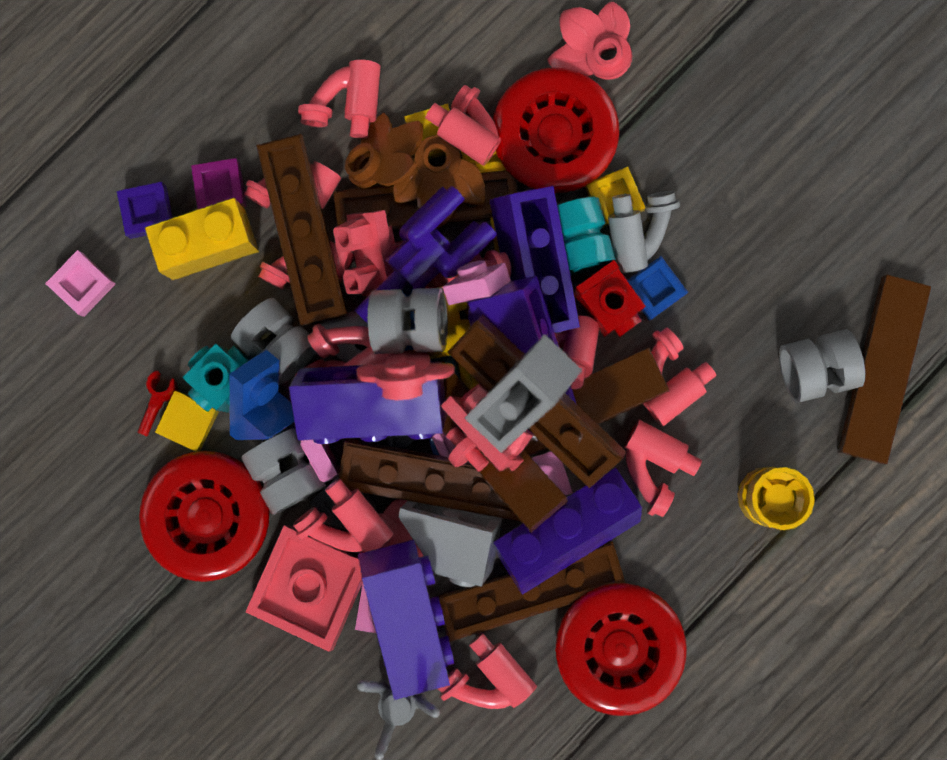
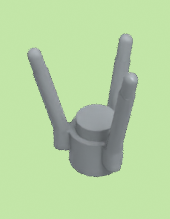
(394, 711)

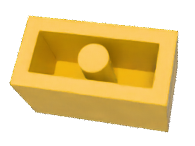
(201, 239)

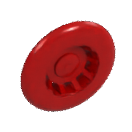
(556, 129)
(203, 516)
(621, 649)

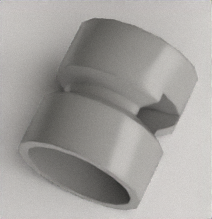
(391, 322)
(263, 324)
(830, 363)
(279, 488)

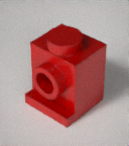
(592, 296)

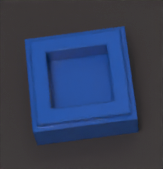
(657, 287)

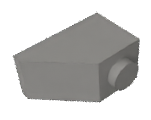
(524, 394)
(454, 540)

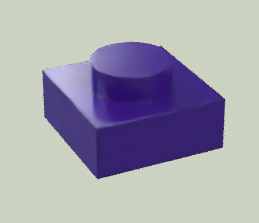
(143, 207)

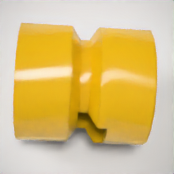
(776, 497)

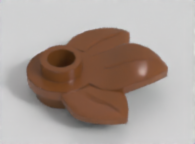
(384, 154)
(427, 179)

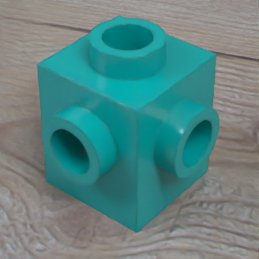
(204, 367)

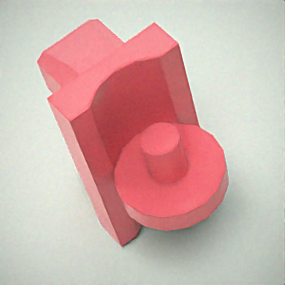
(372, 243)
(469, 447)

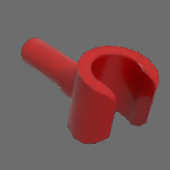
(156, 401)

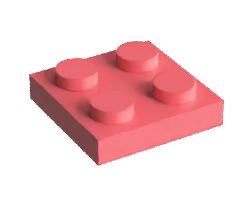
(307, 589)

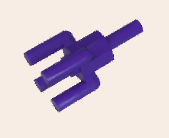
(427, 251)

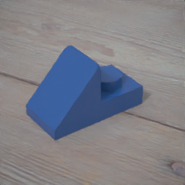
(254, 400)

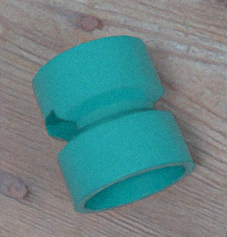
(584, 243)

